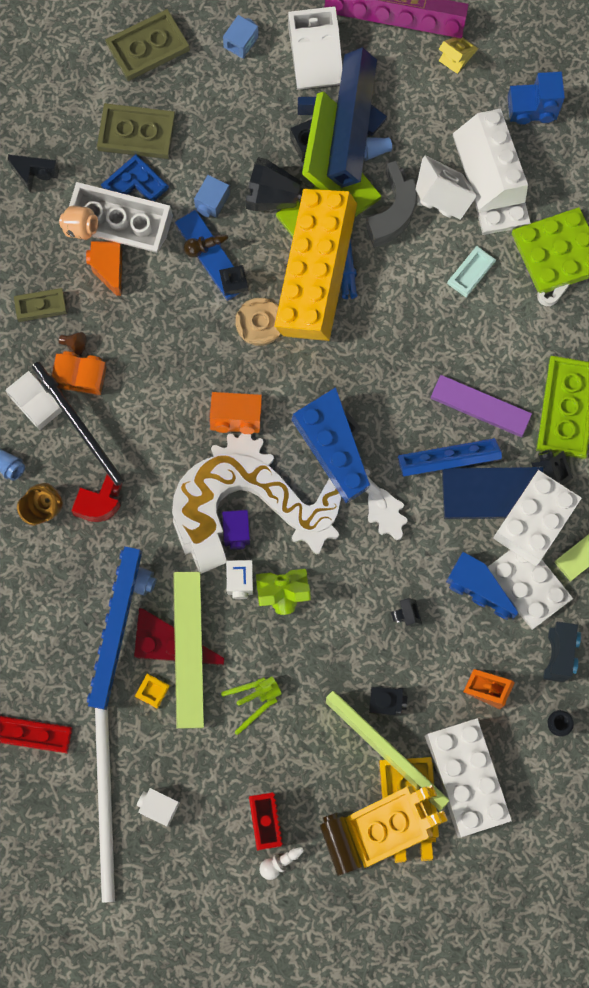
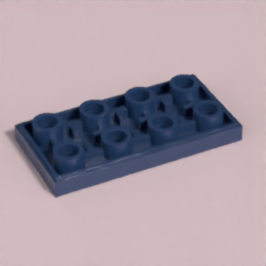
(483, 491)

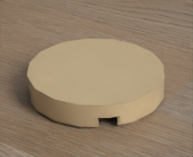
(253, 326)

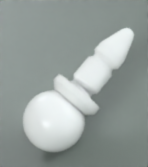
(271, 868)

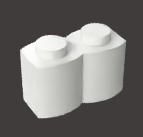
(33, 400)

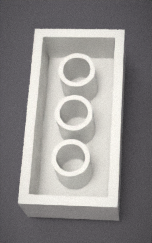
(468, 778)

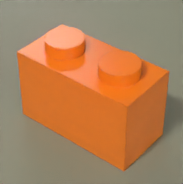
(235, 412)

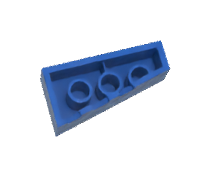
(332, 443)

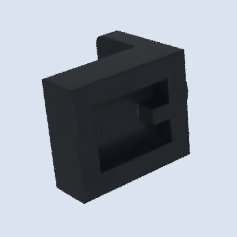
(554, 465)
(387, 701)

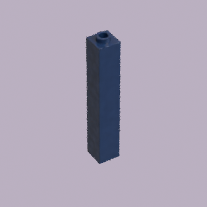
(352, 118)

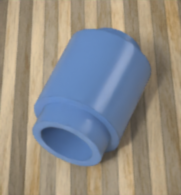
(144, 582)

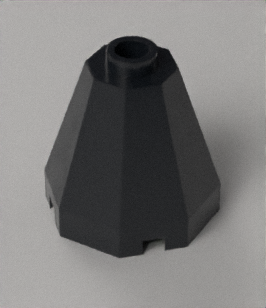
(272, 187)

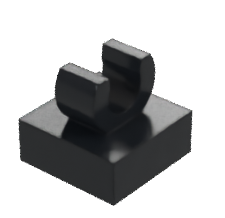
(233, 280)
(408, 613)

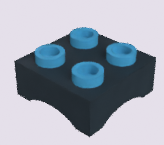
(563, 642)

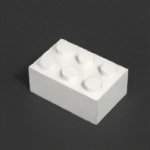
(537, 518)

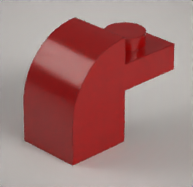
(96, 506)

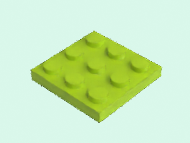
(555, 250)

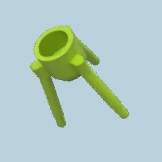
(265, 689)

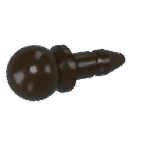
(194, 247)

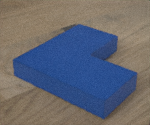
(137, 175)

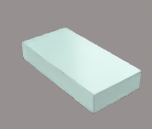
(471, 271)

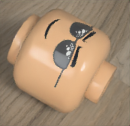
(79, 222)

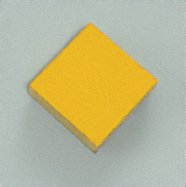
(152, 691)

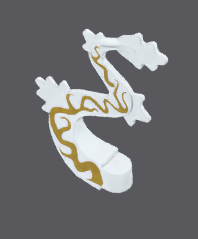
(245, 469)

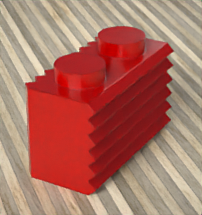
(265, 821)

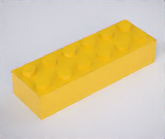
(316, 264)

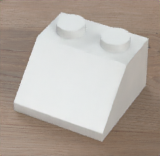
(443, 188)

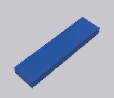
(215, 259)
(449, 457)

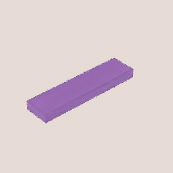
(481, 406)

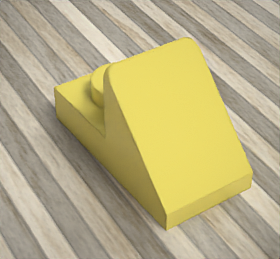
(456, 53)

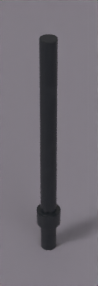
(50, 385)

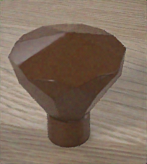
(75, 342)

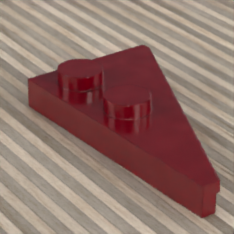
(157, 641)

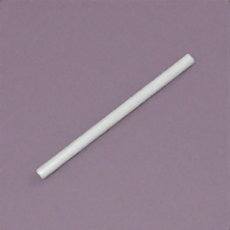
(105, 805)

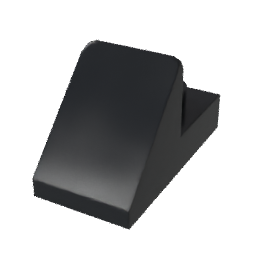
(29, 167)

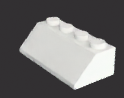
(491, 161)
(125, 217)

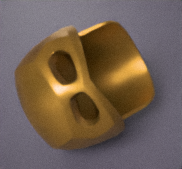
(35, 508)

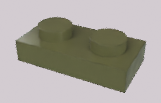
(40, 305)

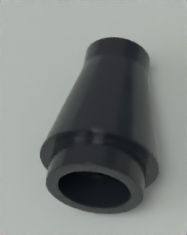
(565, 720)

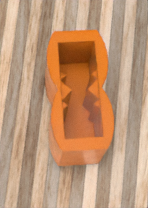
(79, 373)

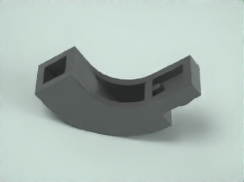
(392, 222)

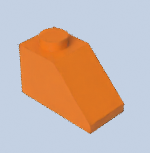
(106, 263)

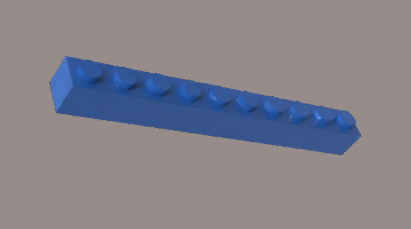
(115, 628)

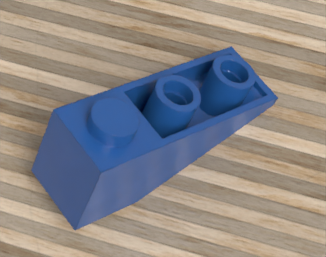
(477, 581)

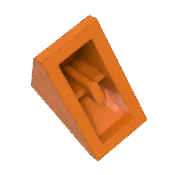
(489, 688)

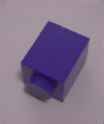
(236, 529)

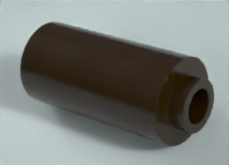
(340, 844)

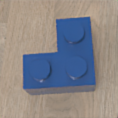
(537, 101)

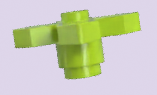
(283, 590)

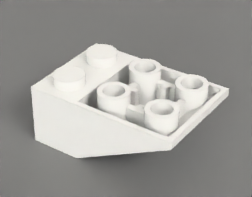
(315, 47)

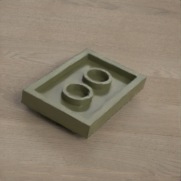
(147, 45)
(136, 131)

